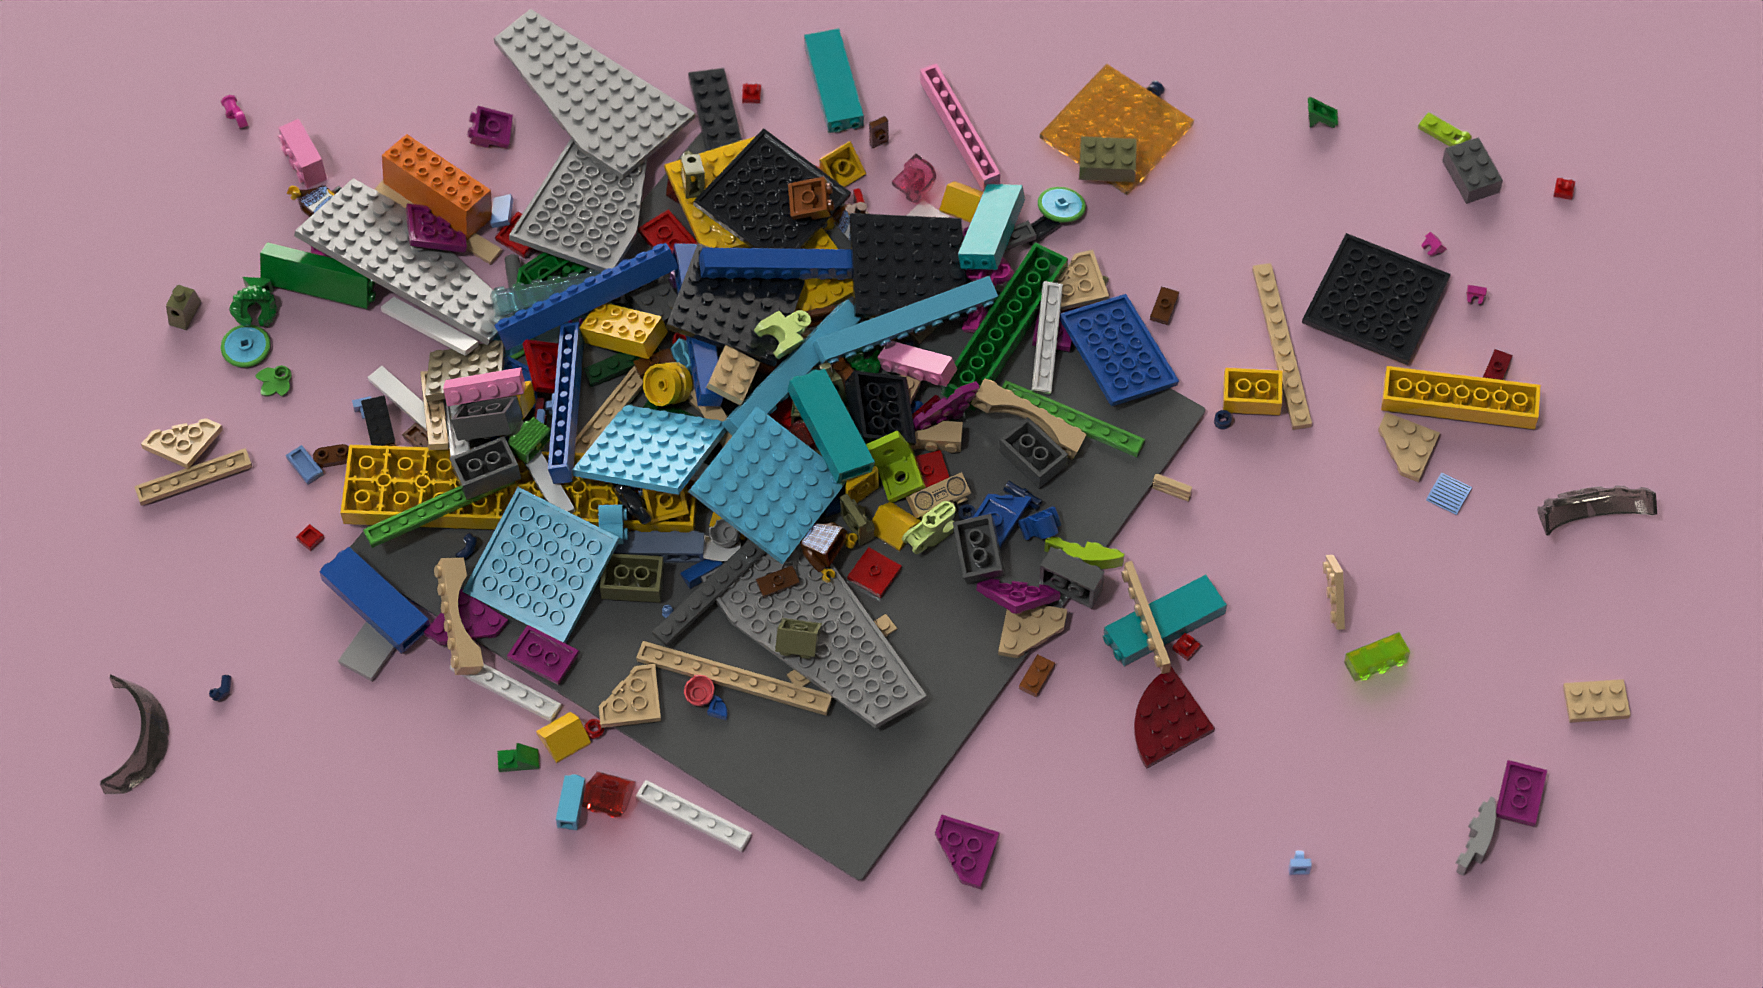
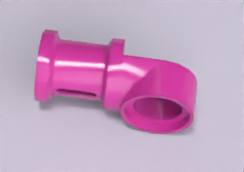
(233, 110)

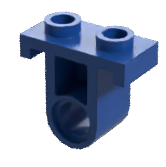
(1041, 524)

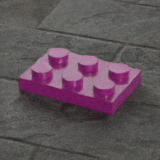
(543, 654)
(1521, 793)

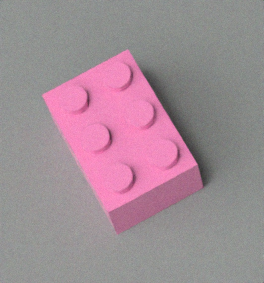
(301, 154)

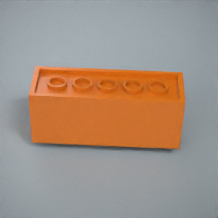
(438, 184)

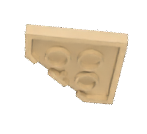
(1082, 282)
(183, 442)
(1408, 444)
(1335, 590)
(1030, 629)
(633, 699)

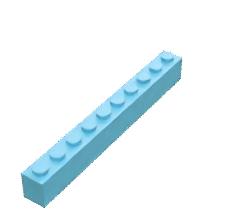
(905, 320)
(796, 363)

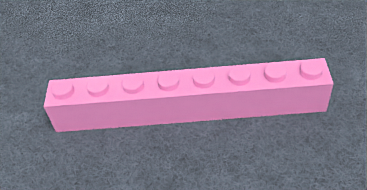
(959, 126)

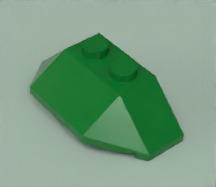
(547, 266)

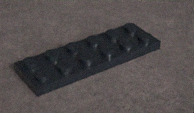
(714, 108)

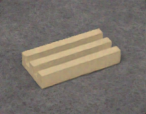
(1172, 487)

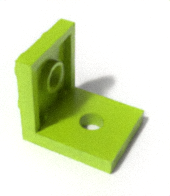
(892, 458)

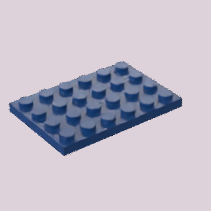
(1118, 349)

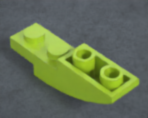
(1092, 554)

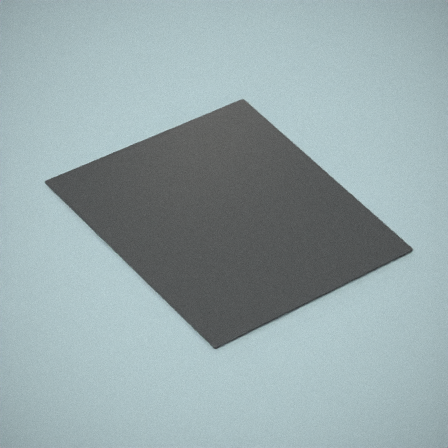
(835, 776)

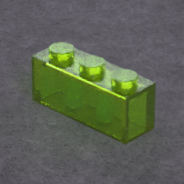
(1377, 657)

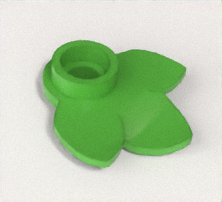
(273, 382)

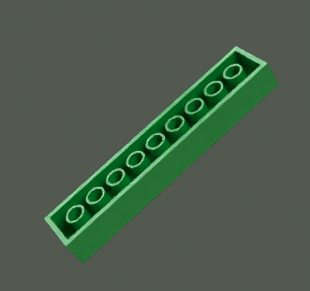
(1007, 320)

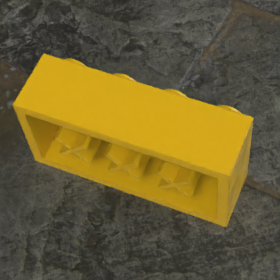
(623, 330)

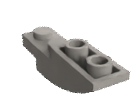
(1480, 834)

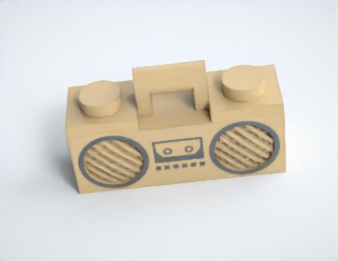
(948, 490)

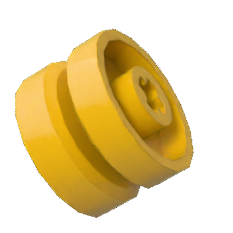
(667, 384)

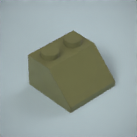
(798, 638)

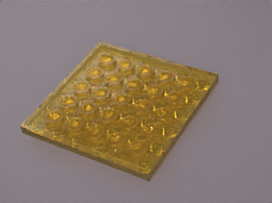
(1118, 108)

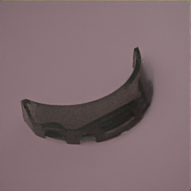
(1595, 502)
(150, 746)

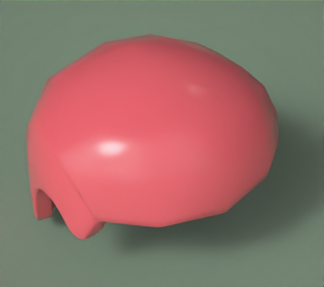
(699, 690)

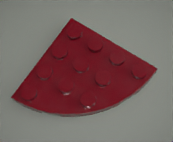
(1167, 719)

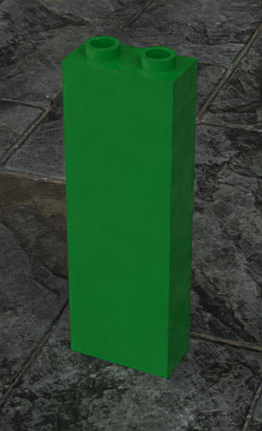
(315, 275)

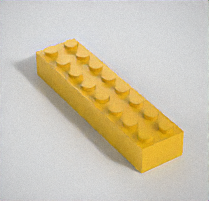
(1461, 397)

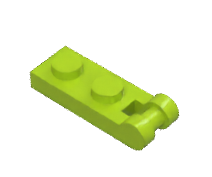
(1442, 130)

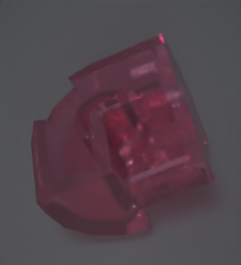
(916, 178)

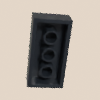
(378, 421)

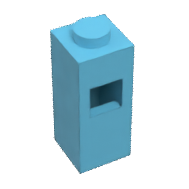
(570, 802)

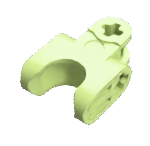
(785, 330)
(933, 528)

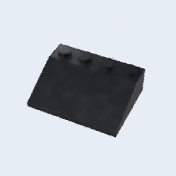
(880, 405)

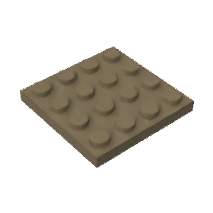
(451, 365)

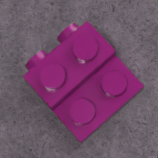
(490, 127)

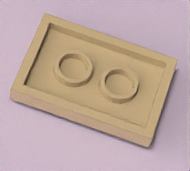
(733, 375)
(1596, 700)

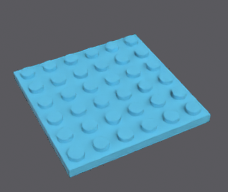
(650, 449)
(767, 485)
(541, 565)

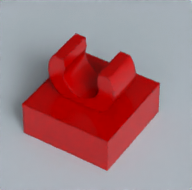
(751, 93)
(1564, 188)
(1186, 646)

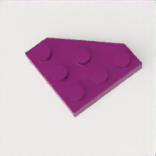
(432, 231)
(947, 408)
(1017, 595)
(476, 618)
(966, 848)

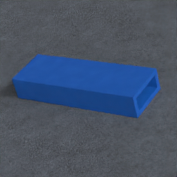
(374, 599)

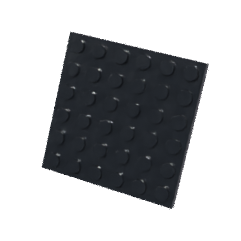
(753, 195)
(903, 260)
(1376, 298)
(730, 309)

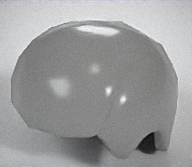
(724, 534)

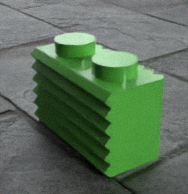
(529, 440)

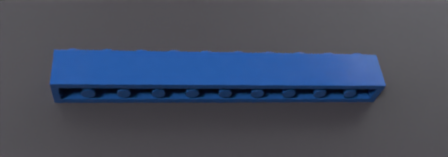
(775, 263)
(586, 296)
(702, 355)
(566, 403)

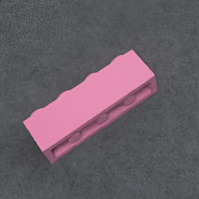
(917, 363)
(484, 386)

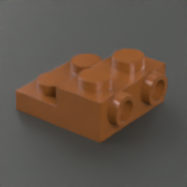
(810, 198)

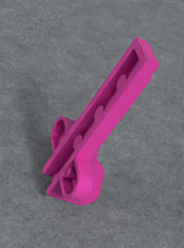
(998, 276)

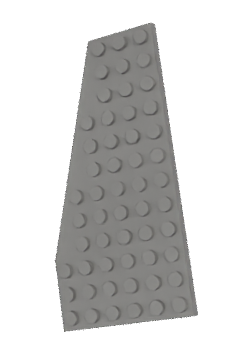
(595, 100)
(583, 212)
(373, 239)
(852, 654)

